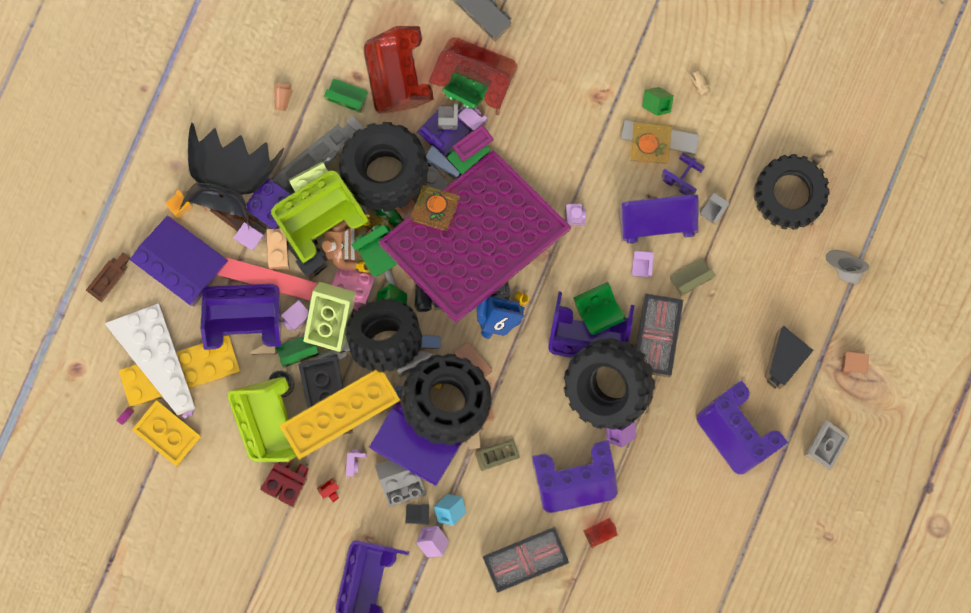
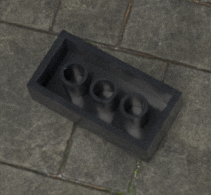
(321, 380)

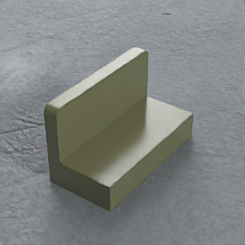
(692, 277)

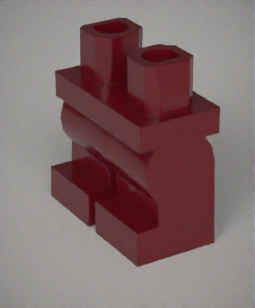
(283, 478)

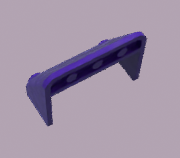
(659, 217)

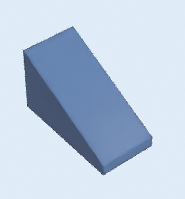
(431, 342)

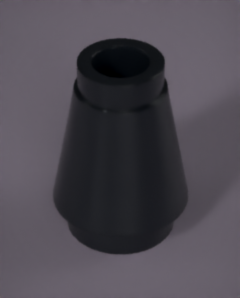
(422, 301)

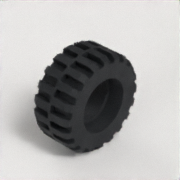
(809, 174)
(378, 318)

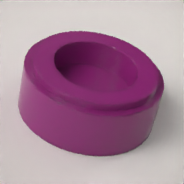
(125, 415)

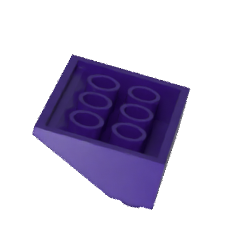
(179, 260)
(416, 454)

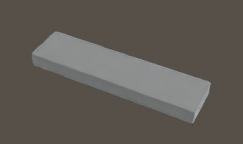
(680, 140)

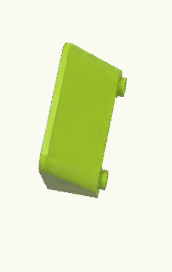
(258, 415)

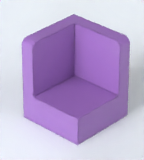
(622, 435)

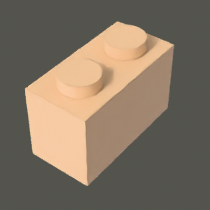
(277, 250)

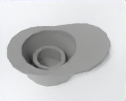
(848, 266)

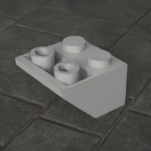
(398, 483)

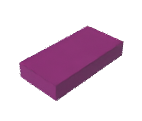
(472, 143)

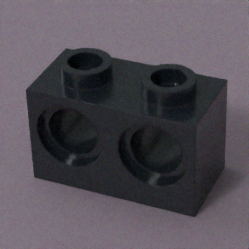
(314, 265)

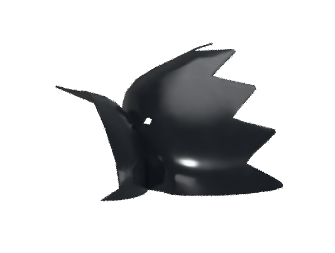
(228, 166)

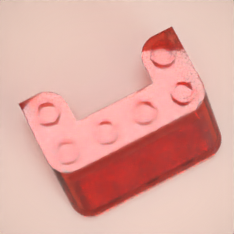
(479, 65)
(393, 70)

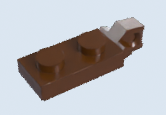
(108, 277)

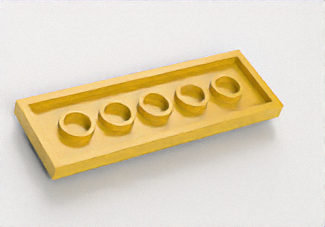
(198, 367)
(339, 413)

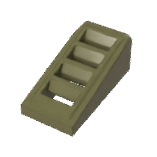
(481, 459)

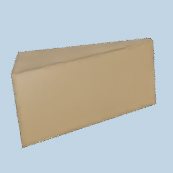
(264, 350)

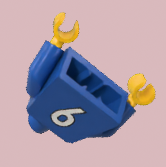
(500, 315)

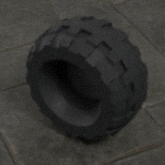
(379, 142)
(588, 398)
(440, 425)

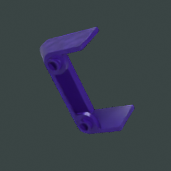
(572, 335)
(363, 577)

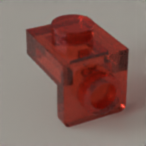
(600, 532)

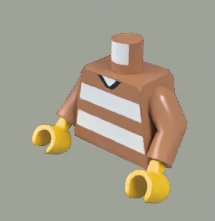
(339, 247)

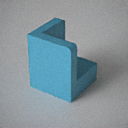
(450, 509)

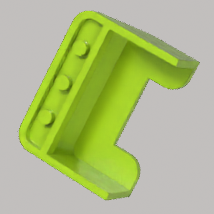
(315, 211)

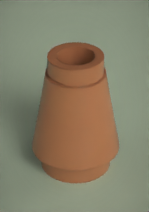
(282, 95)

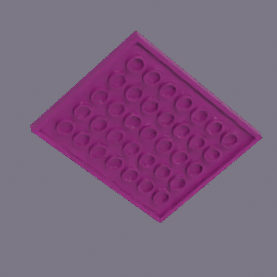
(490, 239)

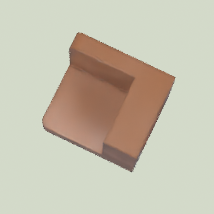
(855, 362)

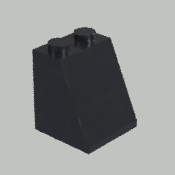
(785, 358)

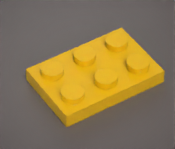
(166, 433)

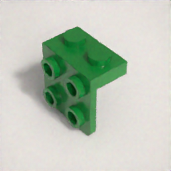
(465, 90)
(372, 253)
(599, 308)

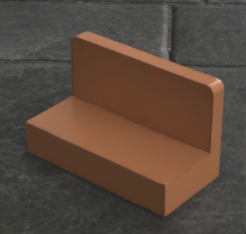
(470, 353)

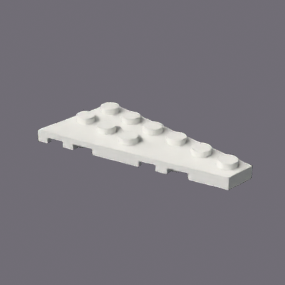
(151, 347)

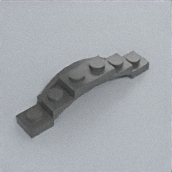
(323, 150)

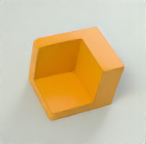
(175, 203)

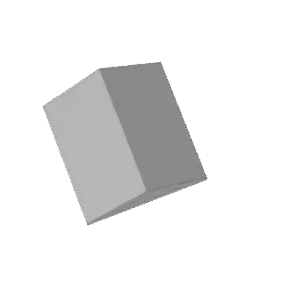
(826, 445)

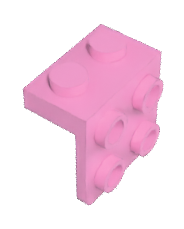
(355, 281)

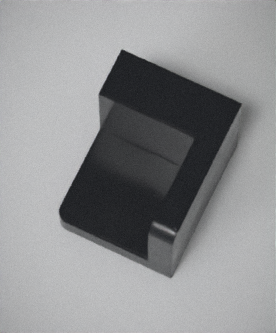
(417, 514)

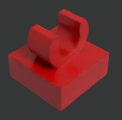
(328, 489)

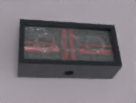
(659, 332)
(525, 559)

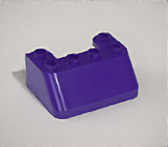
(241, 311)
(734, 434)
(576, 485)

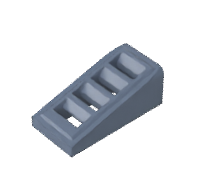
(436, 159)

